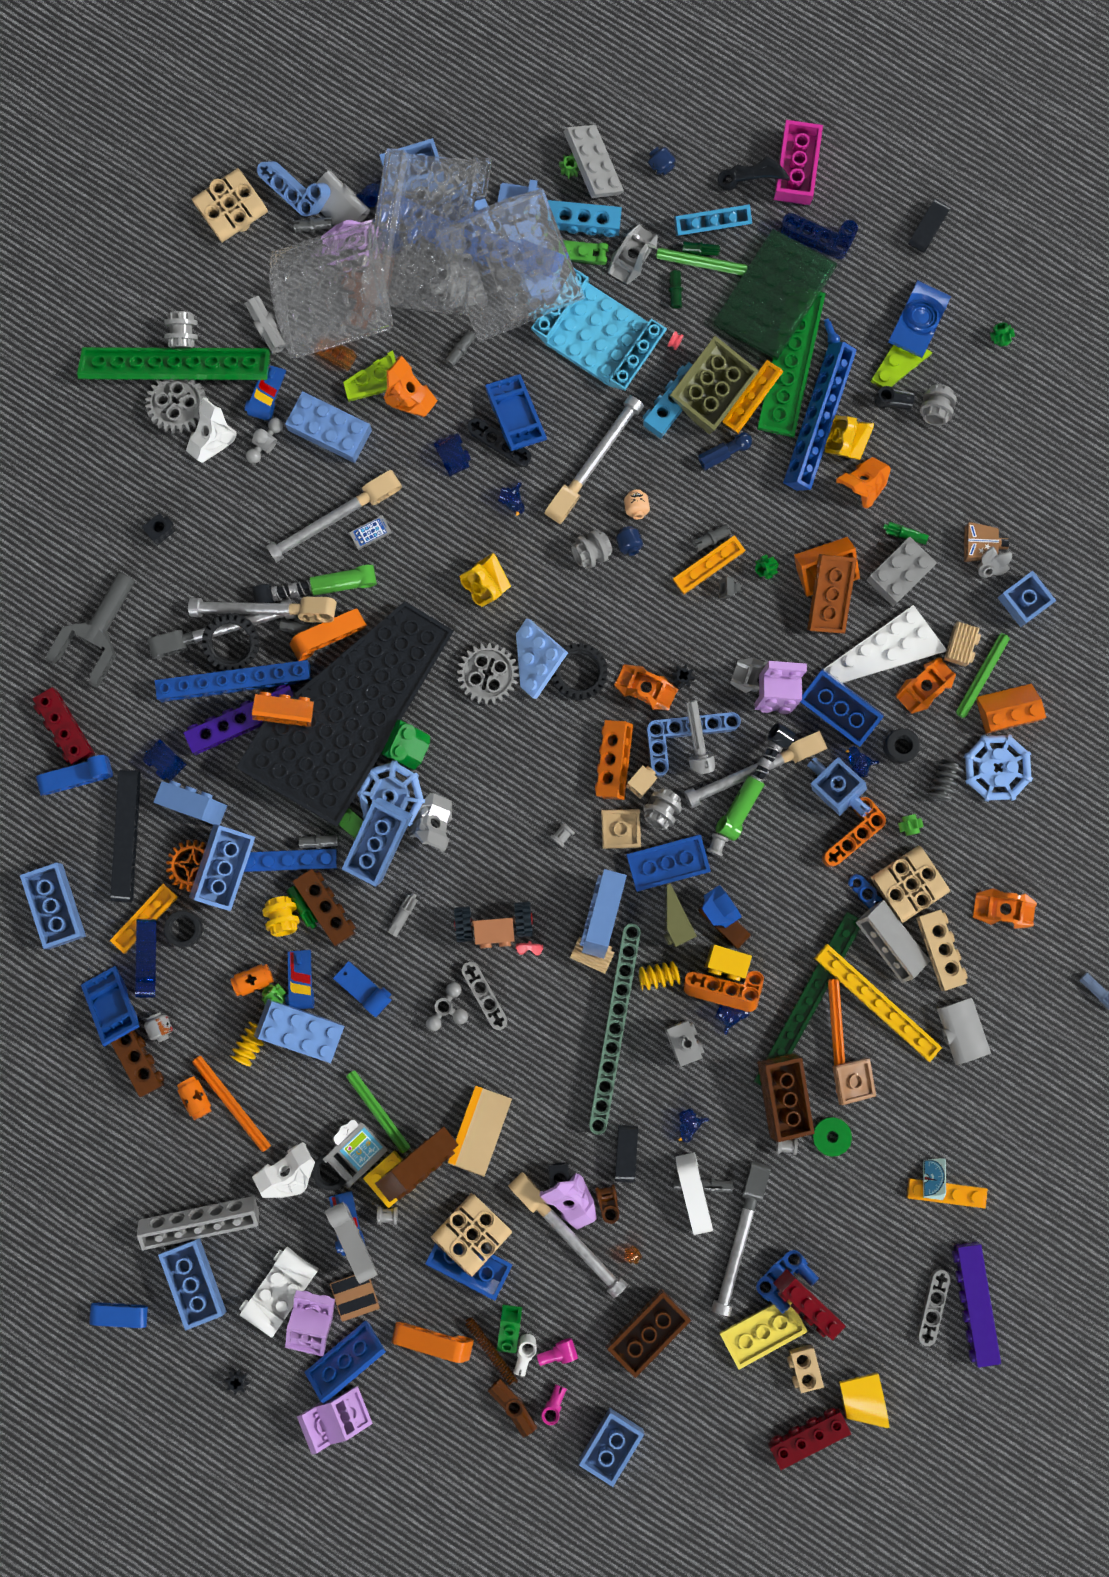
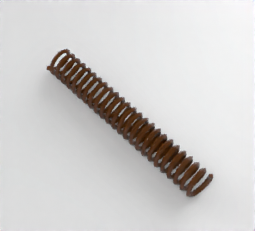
(478, 1329)

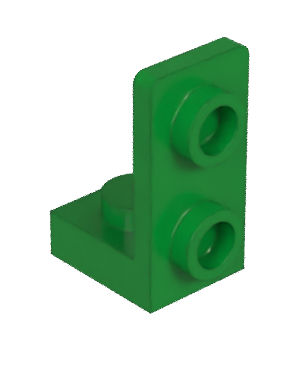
(509, 1329)

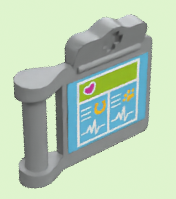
(357, 1148)

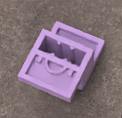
(780, 687)
(309, 1323)
(335, 1420)

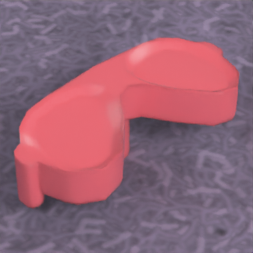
(524, 947)

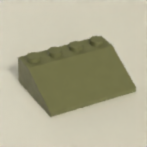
(713, 384)

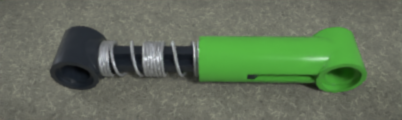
(359, 577)
(731, 823)

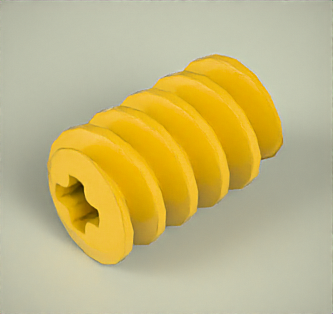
(659, 975)
(248, 1046)

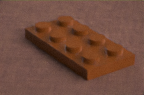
(832, 593)

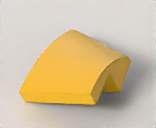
(864, 1400)

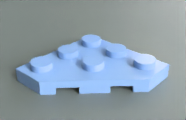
(537, 657)

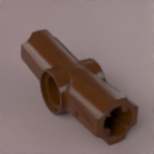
(520, 1417)

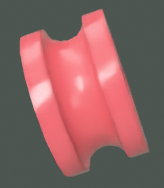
(675, 340)

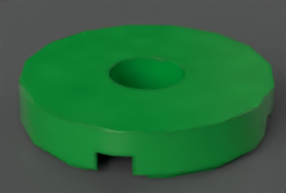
(843, 1139)

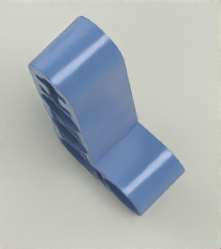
(273, 173)

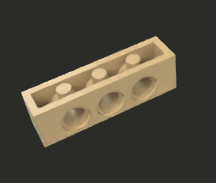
(945, 980)

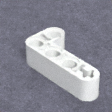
(694, 1193)

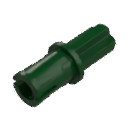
(700, 248)
(675, 289)

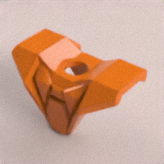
(397, 395)
(877, 475)
(630, 683)
(917, 699)
(988, 908)

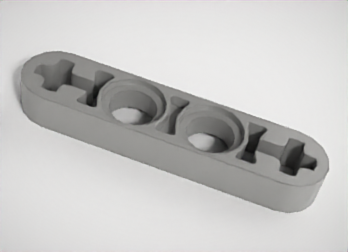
(487, 994)
(929, 1306)

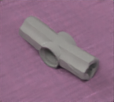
(265, 324)

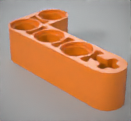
(319, 636)
(851, 836)
(722, 987)
(432, 1343)

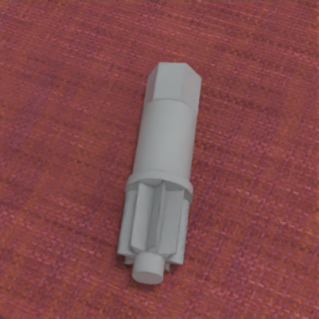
(402, 915)

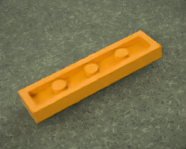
(752, 396)
(709, 565)
(151, 909)
(955, 1194)

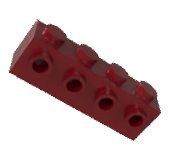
(63, 726)
(804, 1301)
(809, 1438)

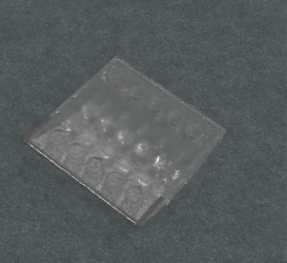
(510, 264)
(329, 290)

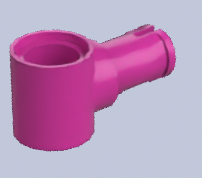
(562, 1352)
(554, 1404)

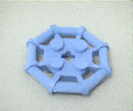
(998, 756)
(392, 784)

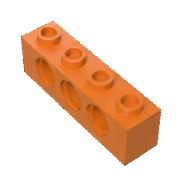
(619, 769)

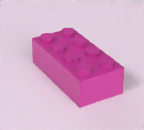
(800, 160)

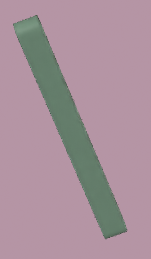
(610, 1037)

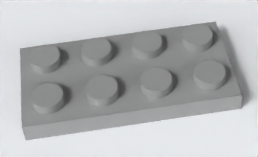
(593, 161)

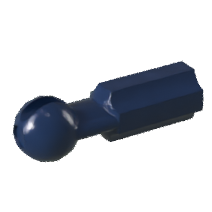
(723, 451)

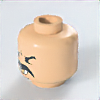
(636, 504)

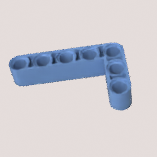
(684, 731)

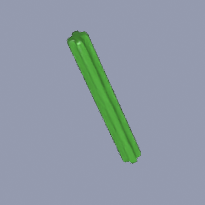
(701, 261)
(982, 675)
(378, 1111)

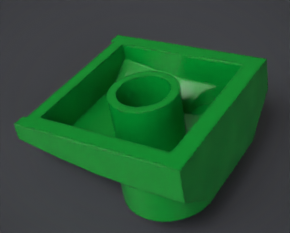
(406, 745)

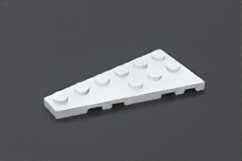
(893, 645)

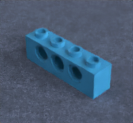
(592, 213)
(712, 220)
(660, 425)

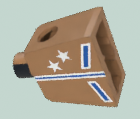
(979, 539)

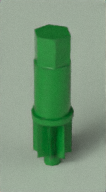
(904, 532)
(302, 907)

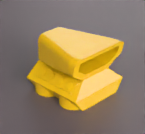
(848, 437)
(485, 580)

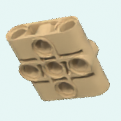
(239, 186)
(906, 904)
(495, 1230)

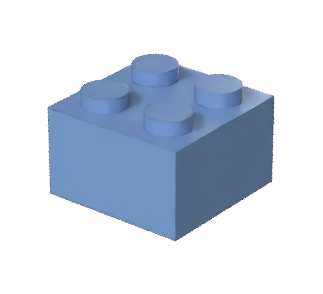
(1026, 599)

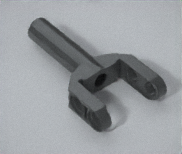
(96, 630)

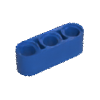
(118, 1315)

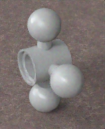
(264, 440)
(460, 1016)

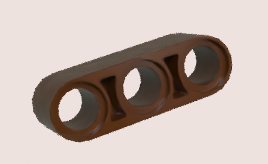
(734, 933)

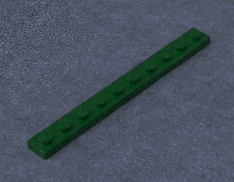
(812, 993)

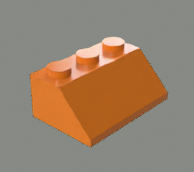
(807, 561)
(1010, 708)
(282, 709)

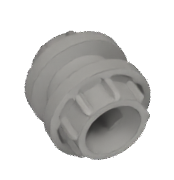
(181, 329)
(938, 405)
(589, 550)
(663, 807)

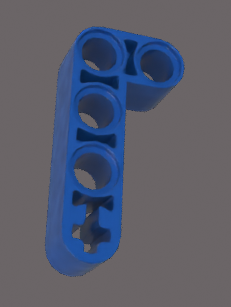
(94, 770)

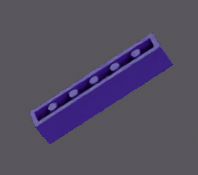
(977, 1304)

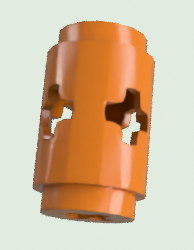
(240, 980)
(195, 1107)

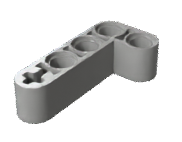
(351, 1242)

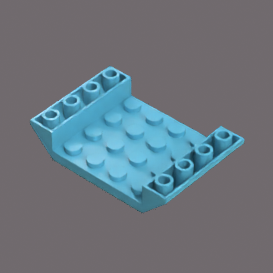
(600, 336)

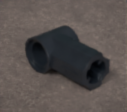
(896, 398)

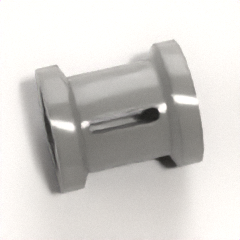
(562, 834)
(717, 845)
(788, 1146)
(387, 1215)

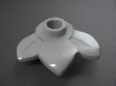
(994, 564)

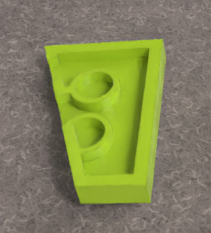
(896, 366)
(371, 380)

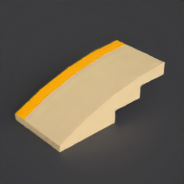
(480, 1131)

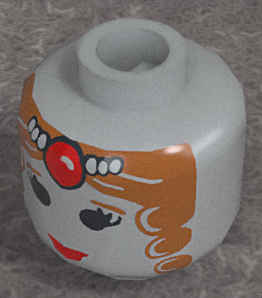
(158, 1027)

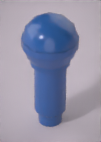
(832, 336)

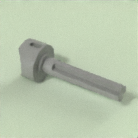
(701, 761)

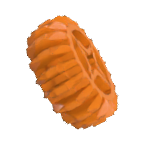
(175, 863)

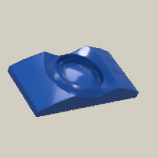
(919, 319)
(515, 412)
(110, 1005)

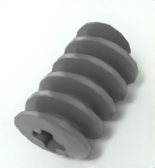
(945, 780)

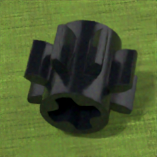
(684, 671)
(241, 1378)

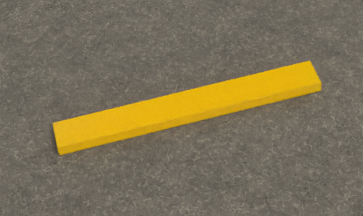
(878, 1002)

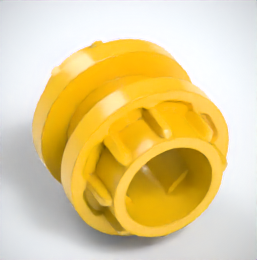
(282, 920)

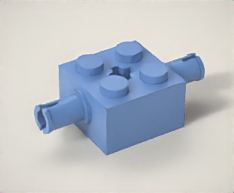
(839, 798)

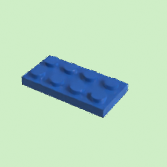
(668, 863)
(345, 1362)

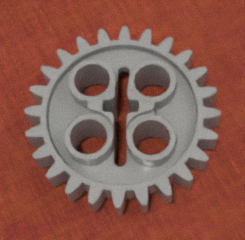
(165, 391)
(504, 678)

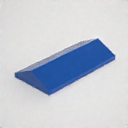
(486, 1280)

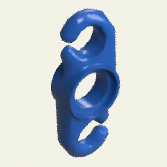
(864, 885)

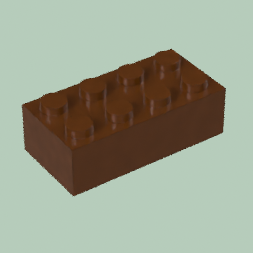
(786, 1097)
(417, 1165)
(648, 1333)

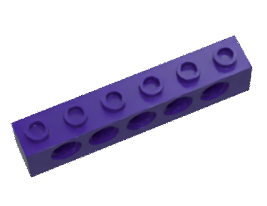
(194, 732)

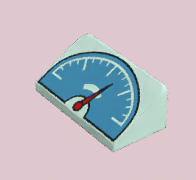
(934, 1179)

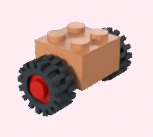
(494, 930)

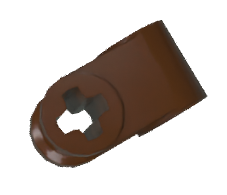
(608, 1202)

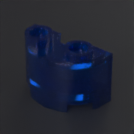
(452, 454)
(164, 760)

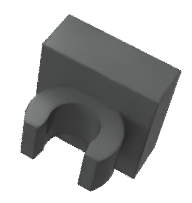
(728, 588)

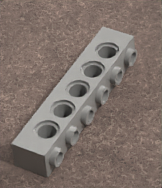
(198, 1223)

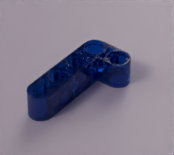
(817, 232)
(145, 958)

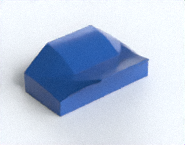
(720, 908)

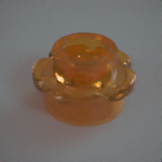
(632, 1255)

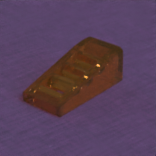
(345, 359)

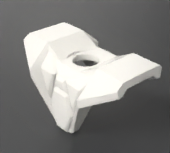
(219, 436)
(273, 1185)

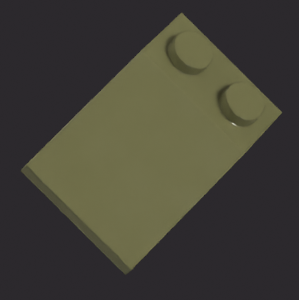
(677, 925)

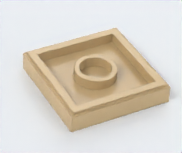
(621, 829)

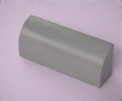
(893, 941)

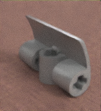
(342, 203)
(963, 1031)

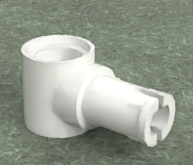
(524, 1354)

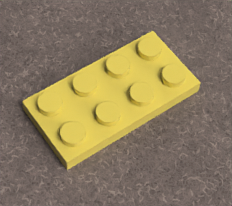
(762, 1334)

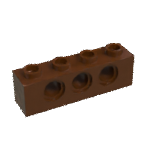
(304, 884)
(133, 1069)

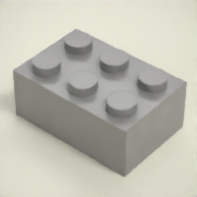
(901, 571)

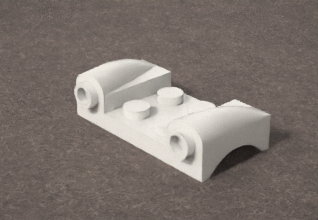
(276, 1293)

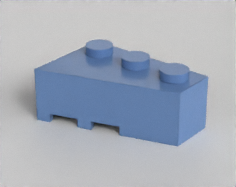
(189, 802)

